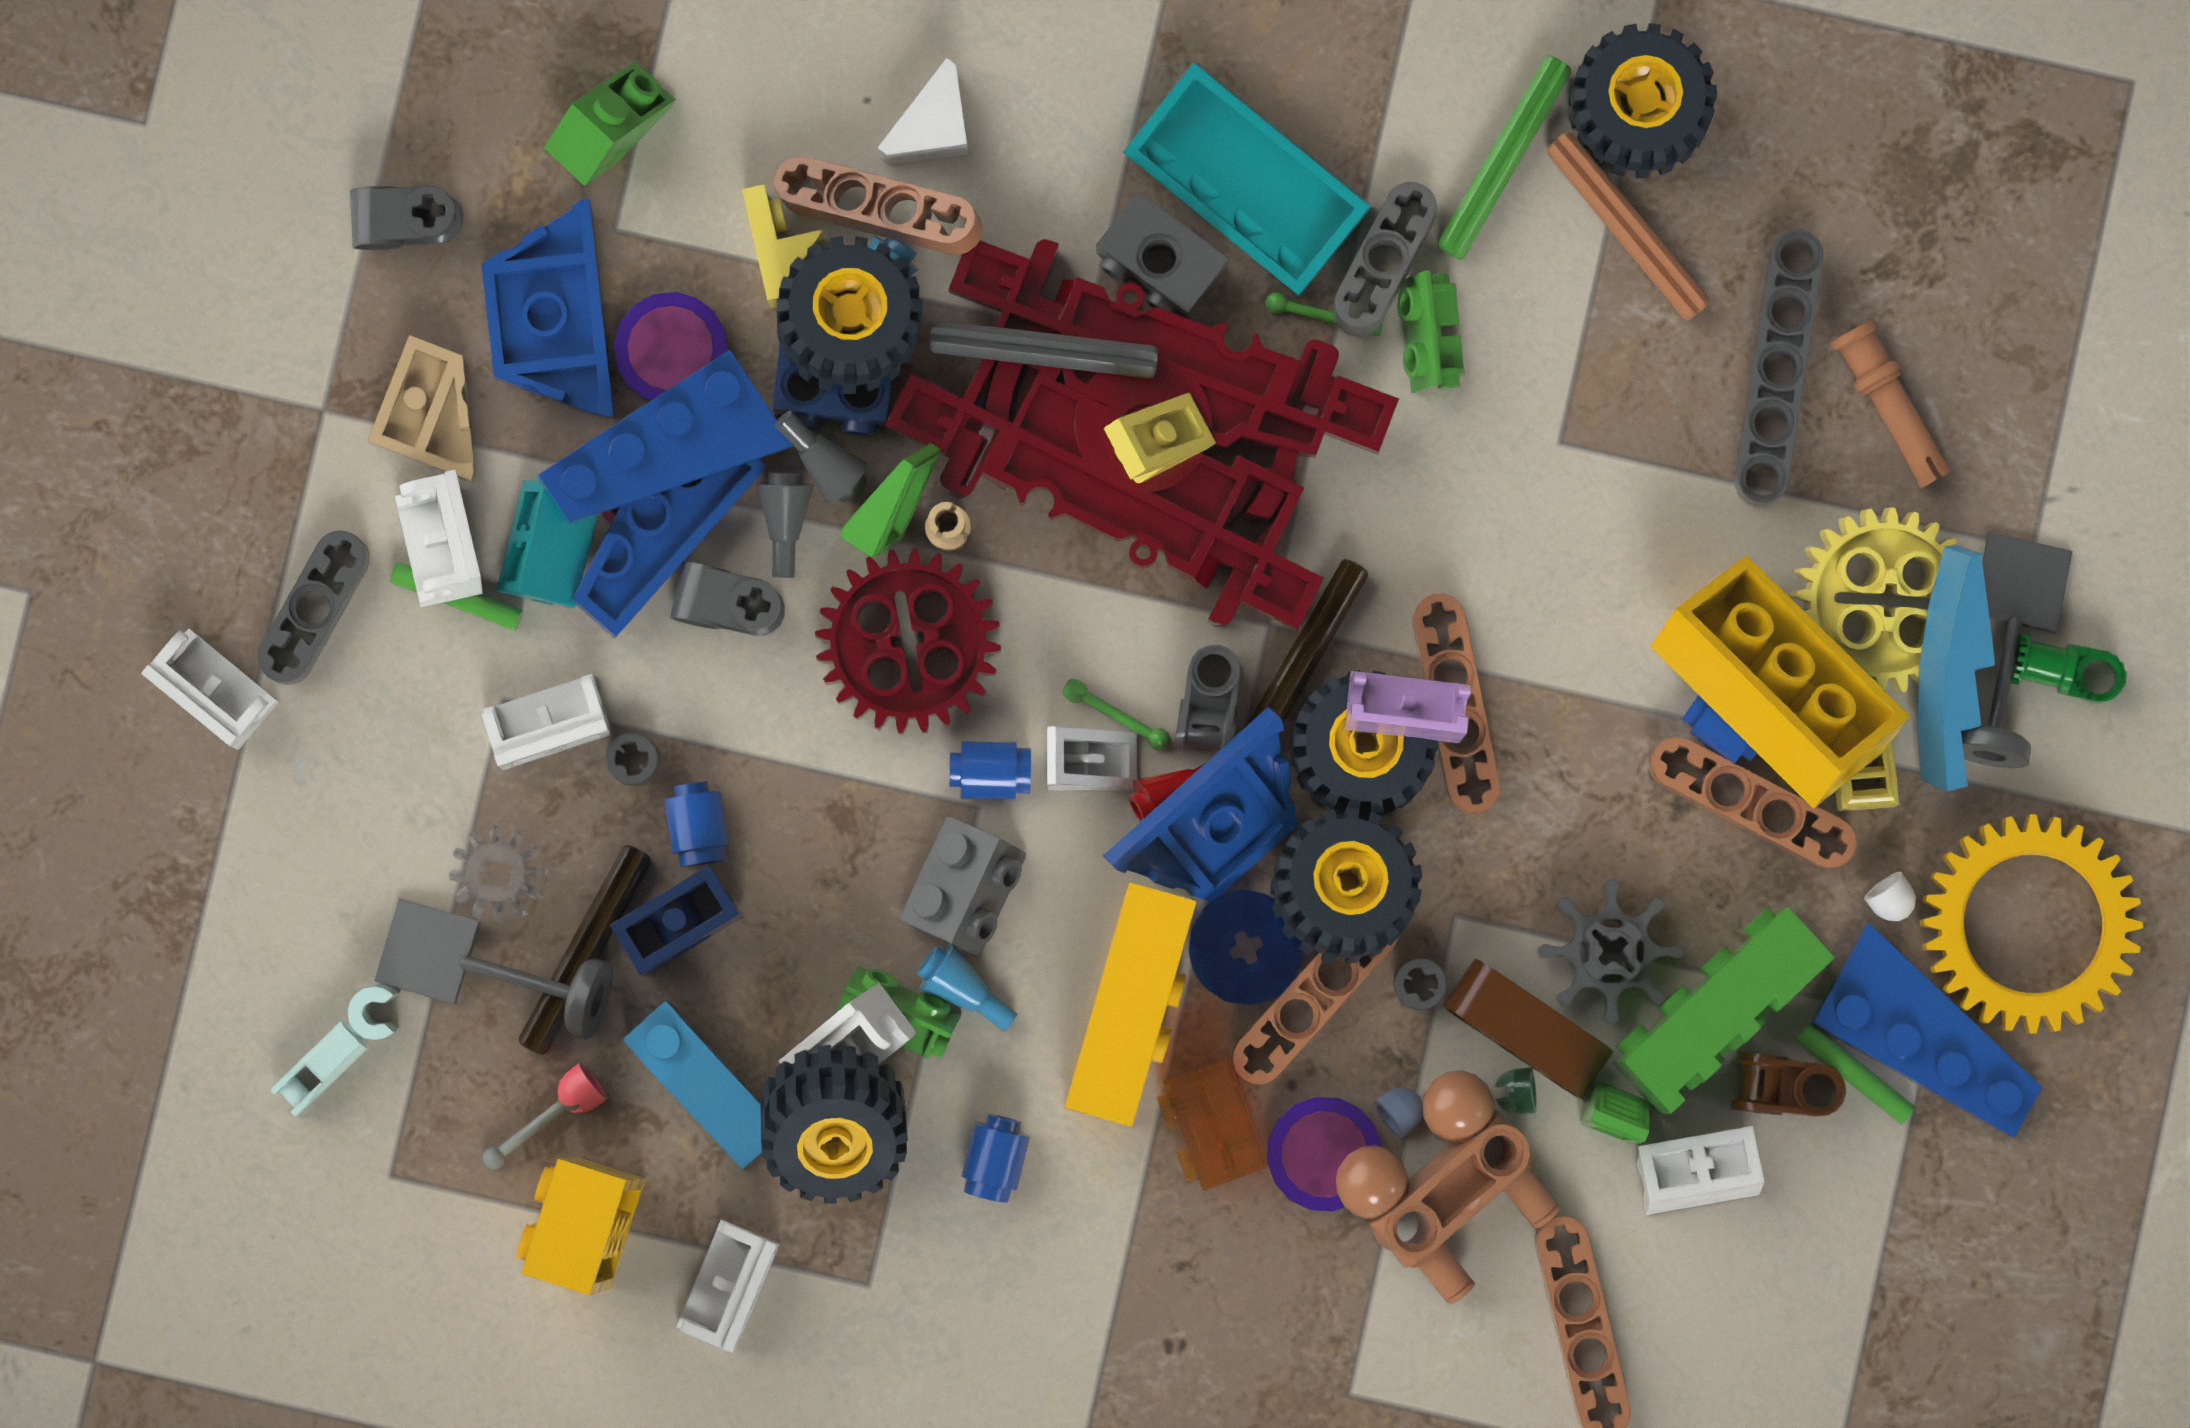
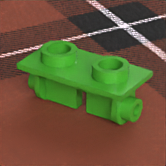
(1425, 306)
(926, 1013)

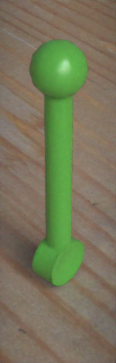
(1277, 303)
(1077, 692)

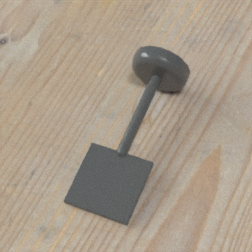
(2023, 589)
(433, 949)

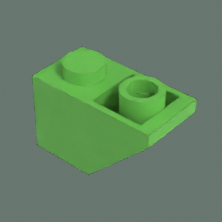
(608, 123)

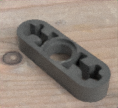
(1416, 230)
(345, 576)

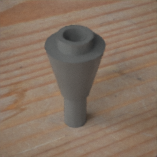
(832, 468)
(784, 509)

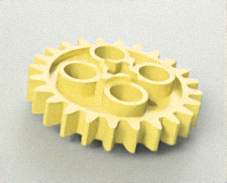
(1886, 550)

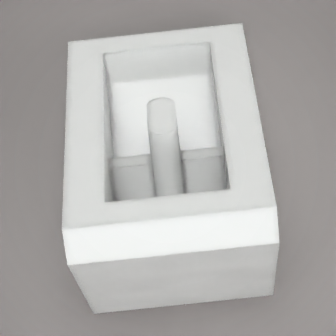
(931, 124)
(1090, 759)

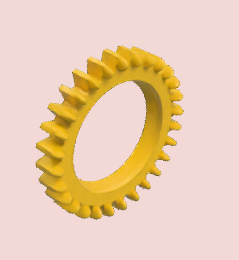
(1952, 939)

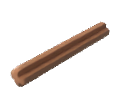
(1628, 226)

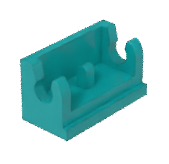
(543, 552)

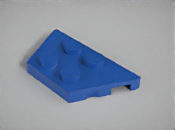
(550, 314)
(1217, 818)

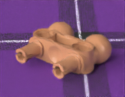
(1449, 1186)

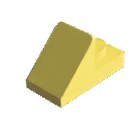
(774, 254)
(1159, 437)

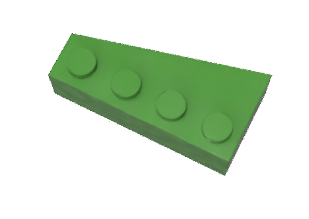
(1721, 1009)

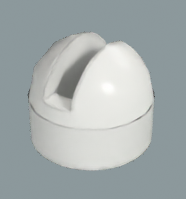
(1892, 898)

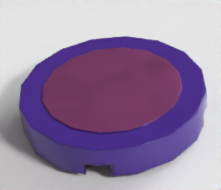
(666, 342)
(1311, 1146)

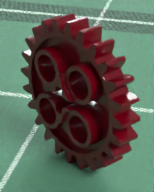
(857, 651)

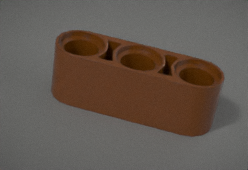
(1528, 1028)

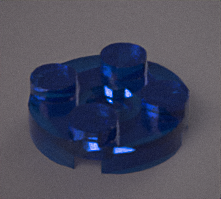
(1235, 979)

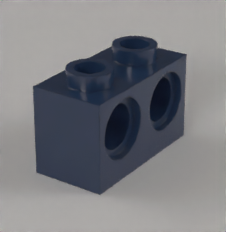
(832, 405)

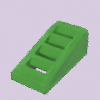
(889, 509)
(1617, 1113)

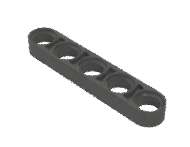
(1777, 339)

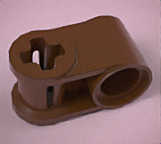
(1783, 1086)

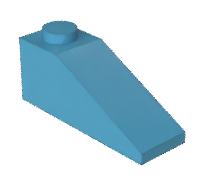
(699, 1081)

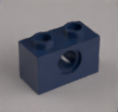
(676, 921)

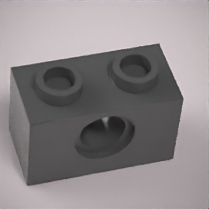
(1148, 226)

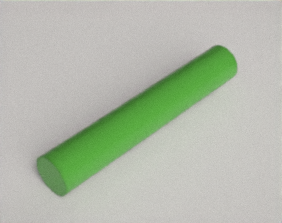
(477, 605)
(1855, 1073)

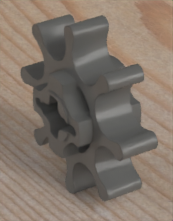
(1631, 930)

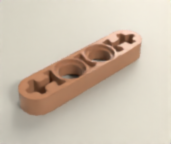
(880, 198)
(1474, 708)
(1749, 809)
(1323, 1003)
(1590, 1324)

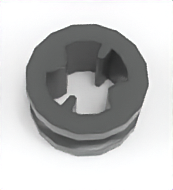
(644, 746)
(1427, 968)

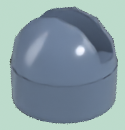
(1400, 1110)

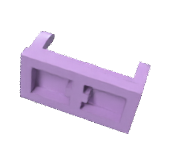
(1407, 707)

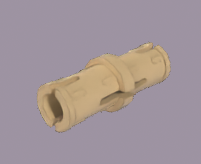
(945, 513)

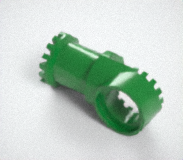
(2065, 668)

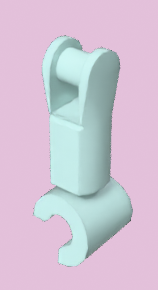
(338, 1048)

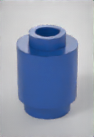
(1715, 732)
(991, 770)
(697, 824)
(995, 1158)

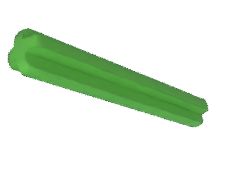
(1504, 157)

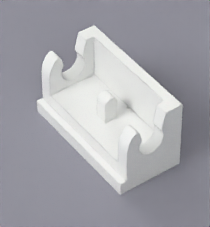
(438, 539)
(210, 688)
(546, 722)
(867, 1022)
(1700, 1170)
(727, 1286)

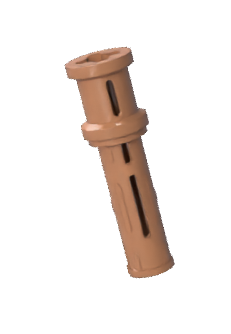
(1878, 378)

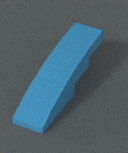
(1953, 647)

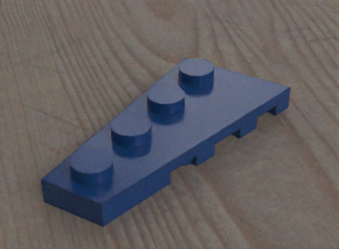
(680, 436)
(652, 541)
(1917, 1031)

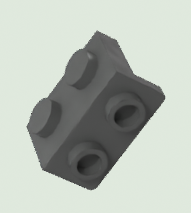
(963, 886)

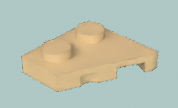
(428, 410)

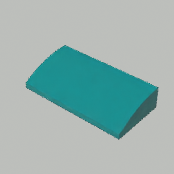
(1248, 178)

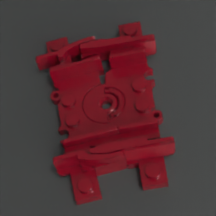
(1063, 445)

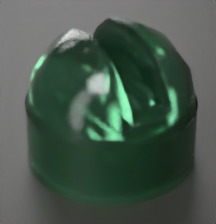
(1521, 1091)

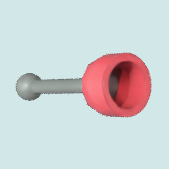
(577, 1093)

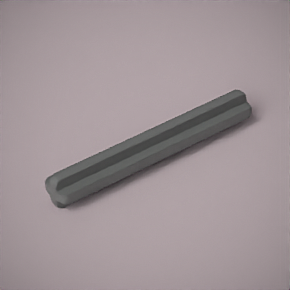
(1043, 349)

